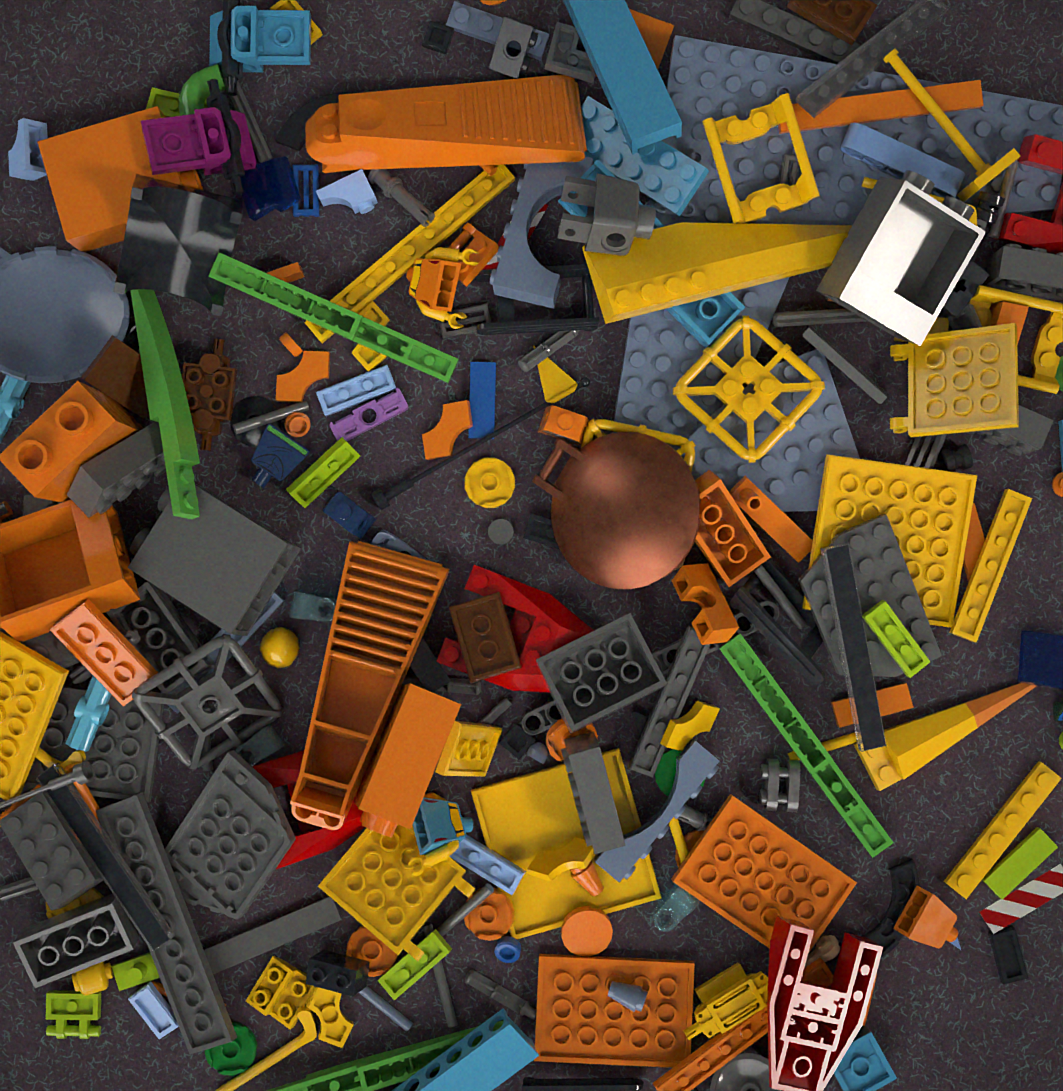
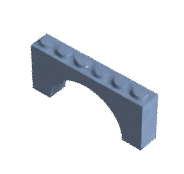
(518, 272)

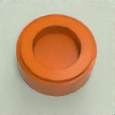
(290, 344)

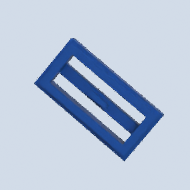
(306, 212)

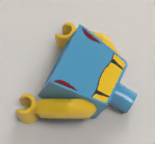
(438, 830)

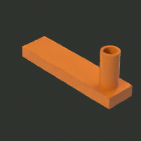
(771, 519)

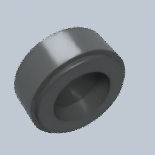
(500, 531)

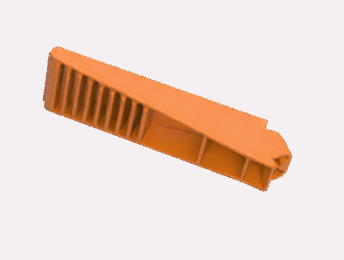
(451, 126)
(370, 646)

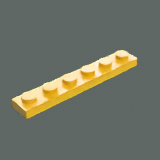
(990, 565)
(1002, 829)

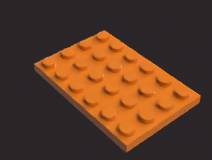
(760, 872)
(586, 1026)

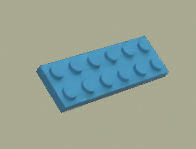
(657, 168)

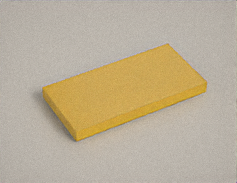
(468, 749)

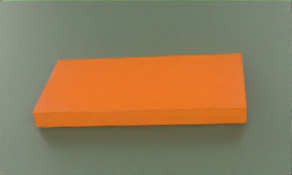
(103, 651)

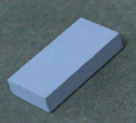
(154, 1010)

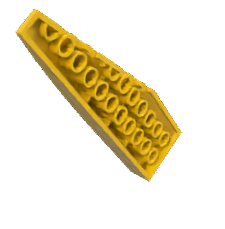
(706, 260)

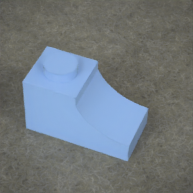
(25, 155)
(349, 191)

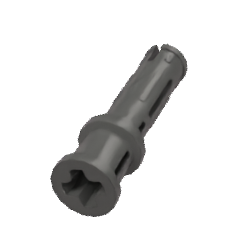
(393, 188)

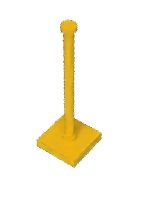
(985, 172)

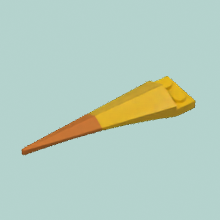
(923, 739)

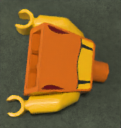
(435, 282)

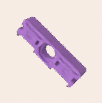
(385, 409)

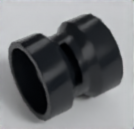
(989, 206)
(954, 459)

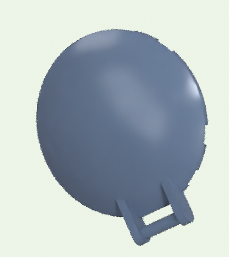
(56, 313)

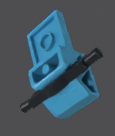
(249, 38)

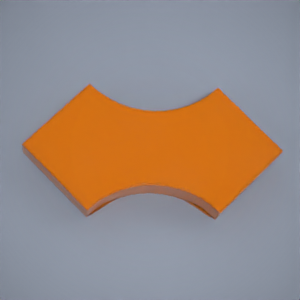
(293, 385)
(440, 440)

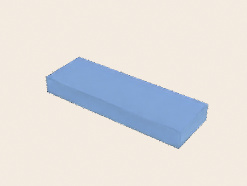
(356, 390)
(488, 864)

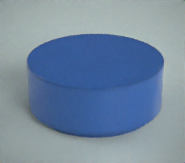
(507, 949)

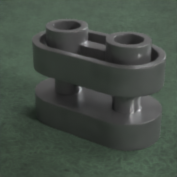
(771, 773)

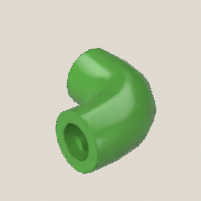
(196, 89)

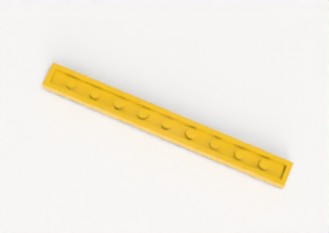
(419, 243)

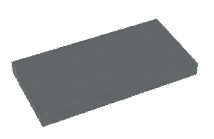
(845, 364)

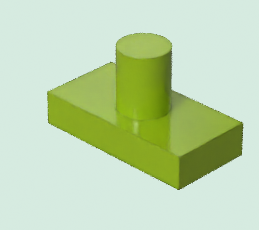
(135, 971)

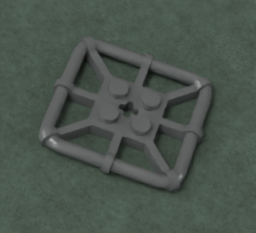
(211, 687)

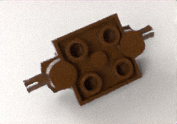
(210, 392)

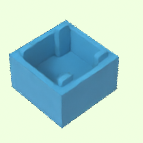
(864, 1065)

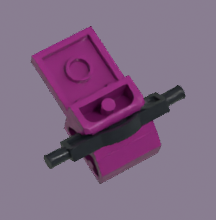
(207, 139)

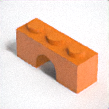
(715, 620)

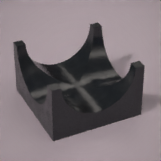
(176, 239)

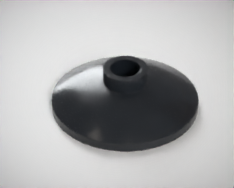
(245, 410)

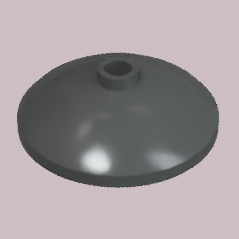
(742, 1073)

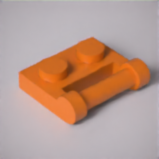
(485, 246)

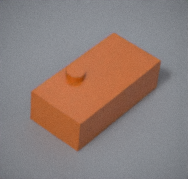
(725, 533)

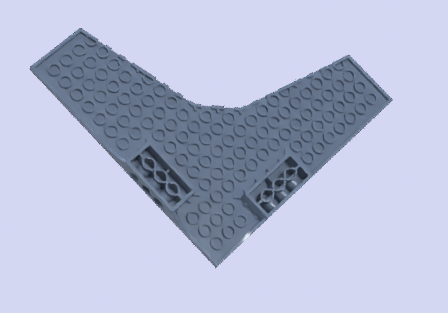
(731, 80)

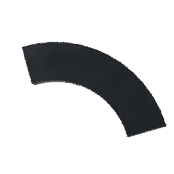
(293, 130)
(904, 881)

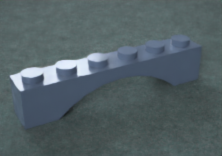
(691, 770)

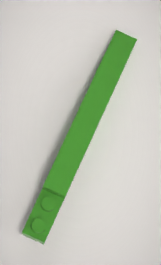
(333, 317)
(167, 402)
(806, 745)
(381, 1069)

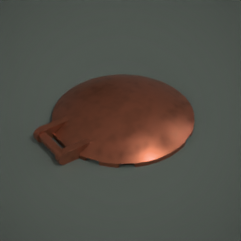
(622, 508)

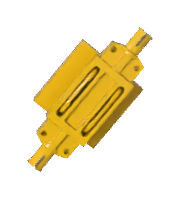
(728, 1001)

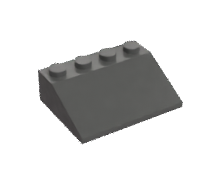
(600, 673)

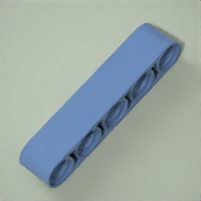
(898, 157)

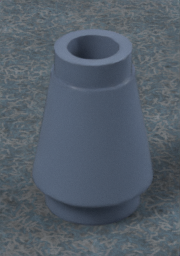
(628, 995)

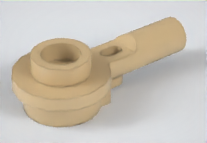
(826, 949)

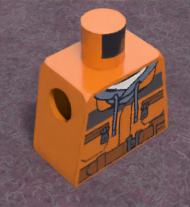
(564, 424)

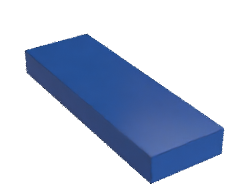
(482, 398)

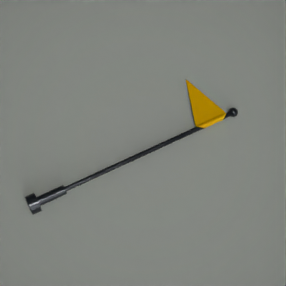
(555, 386)

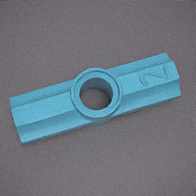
(11, 401)
(89, 715)

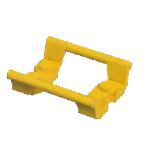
(758, 124)
(1049, 335)

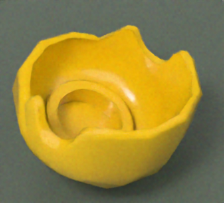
(279, 647)

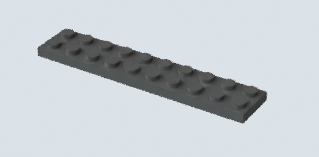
(181, 959)

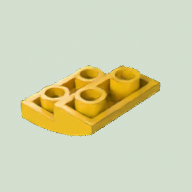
(280, 992)

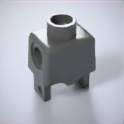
(611, 217)

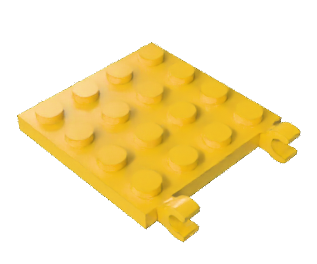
(960, 381)
(384, 895)

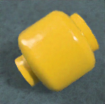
(93, 978)

